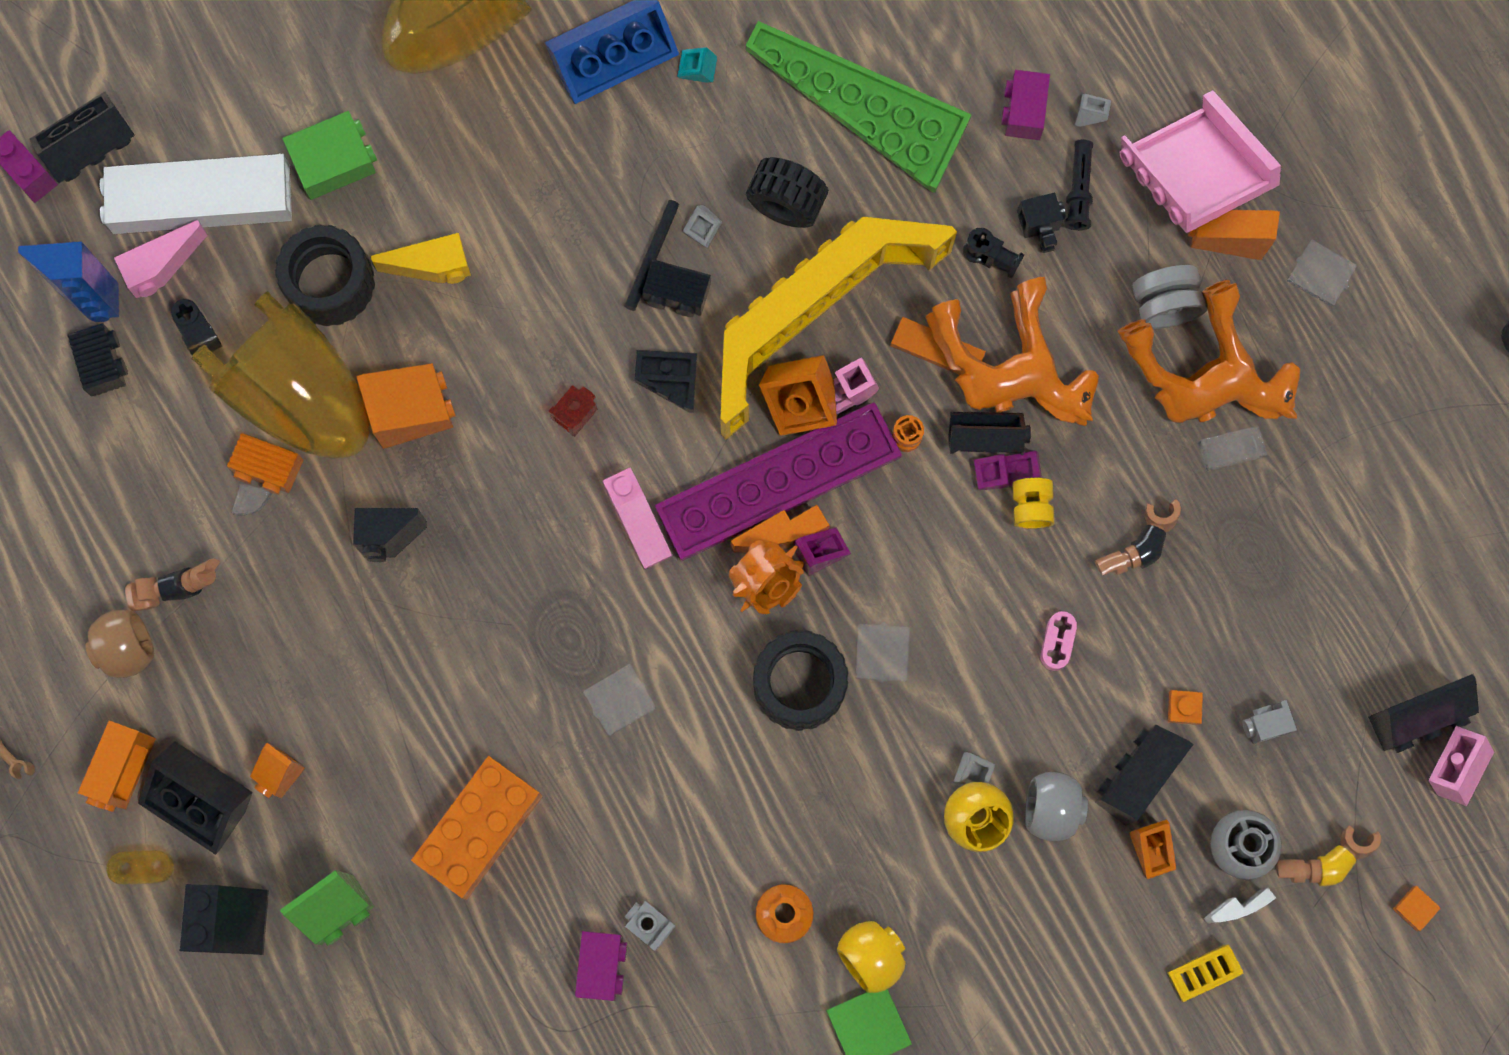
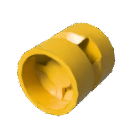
(1033, 514)

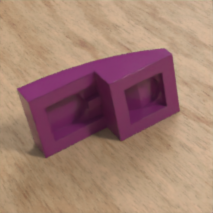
(1003, 470)

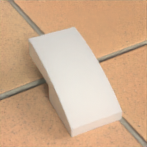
(1232, 909)

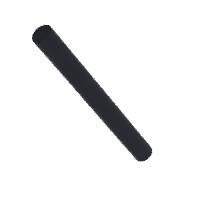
(652, 253)

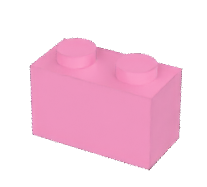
(1461, 765)

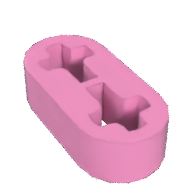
(1065, 642)

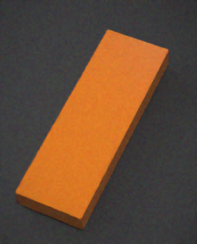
(919, 342)

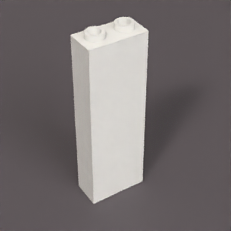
(201, 190)

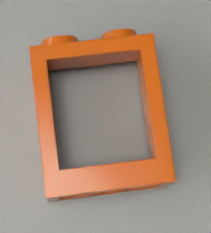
(116, 767)

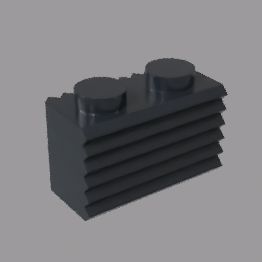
(676, 288)
(97, 359)

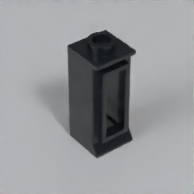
(988, 432)

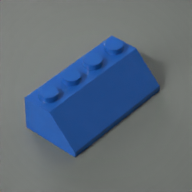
(612, 48)
(76, 277)

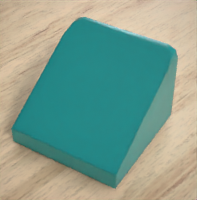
(697, 65)

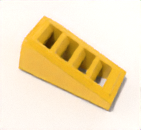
(1233, 965)

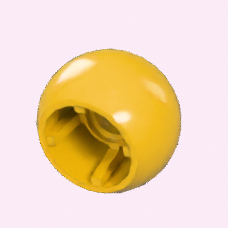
(978, 816)
(872, 956)

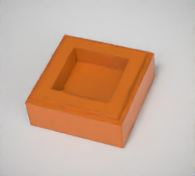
(1416, 908)

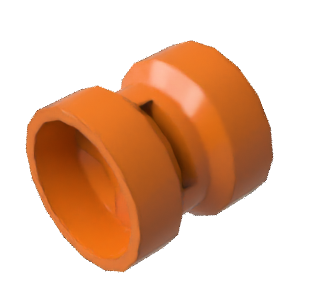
(905, 438)

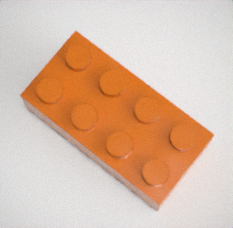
(477, 828)

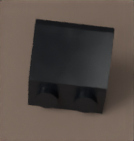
(386, 531)

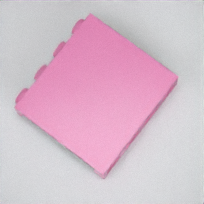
(1202, 164)

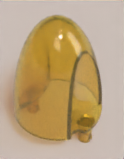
(439, 33)
(292, 384)

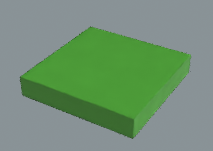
(869, 1025)

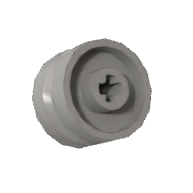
(1170, 296)

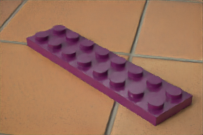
(777, 481)

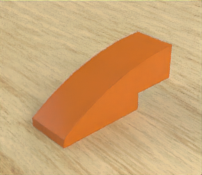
(782, 530)

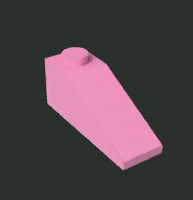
(157, 261)
(637, 518)

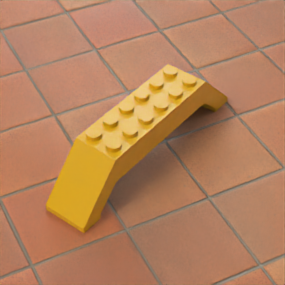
(815, 289)

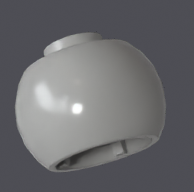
(1054, 806)
(1266, 838)

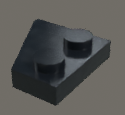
(668, 375)

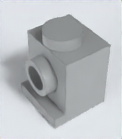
(1269, 723)
(654, 936)

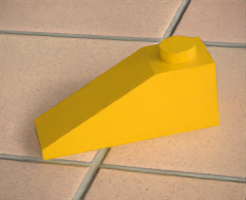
(432, 260)

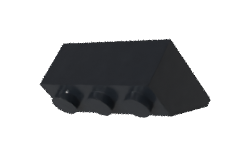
(82, 138)
(1426, 714)
(1142, 773)
(194, 797)

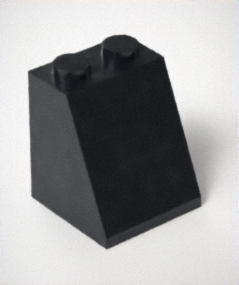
(224, 919)

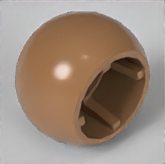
(119, 644)

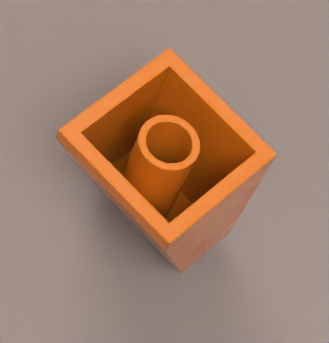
(406, 403)

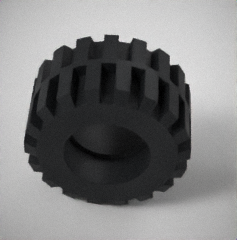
(787, 192)

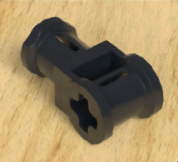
(991, 252)

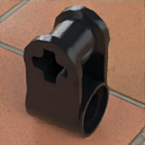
(196, 330)

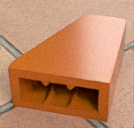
(1238, 233)

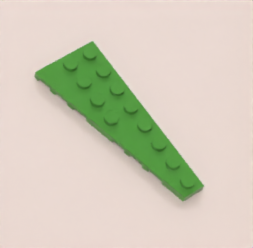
(891, 117)

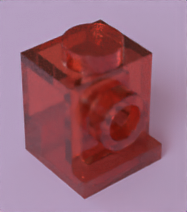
(571, 419)

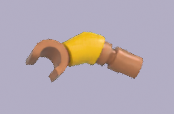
(1333, 866)

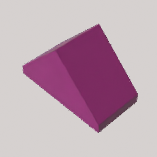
(821, 550)

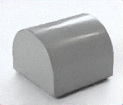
(973, 770)

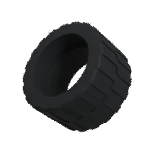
(317, 242)
(808, 643)

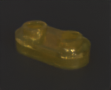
(141, 867)

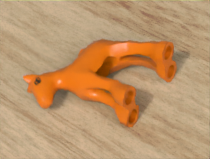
(1023, 374)
(1220, 380)

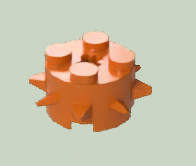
(766, 577)

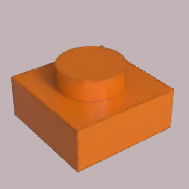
(1185, 707)

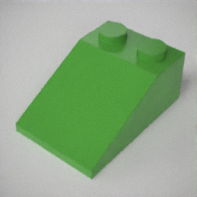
(329, 908)

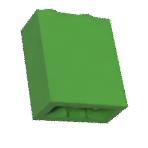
(330, 154)

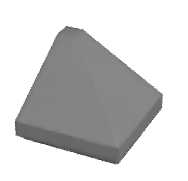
(1092, 110)
(702, 225)

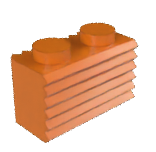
(265, 464)

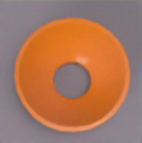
(768, 922)

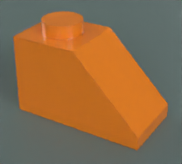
(275, 771)

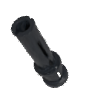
(1080, 198)

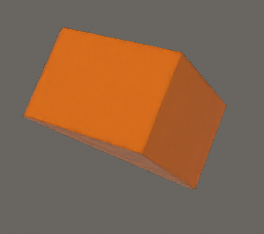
(1154, 848)

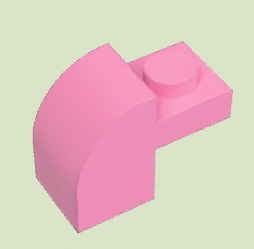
(853, 385)

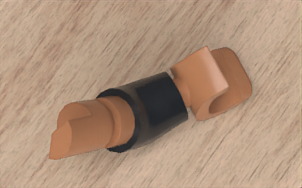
(1147, 547)
(178, 585)

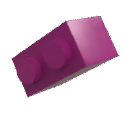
(1026, 105)
(24, 168)
(599, 966)

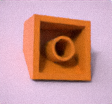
(800, 395)

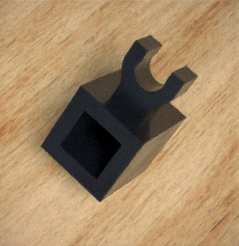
(1042, 217)

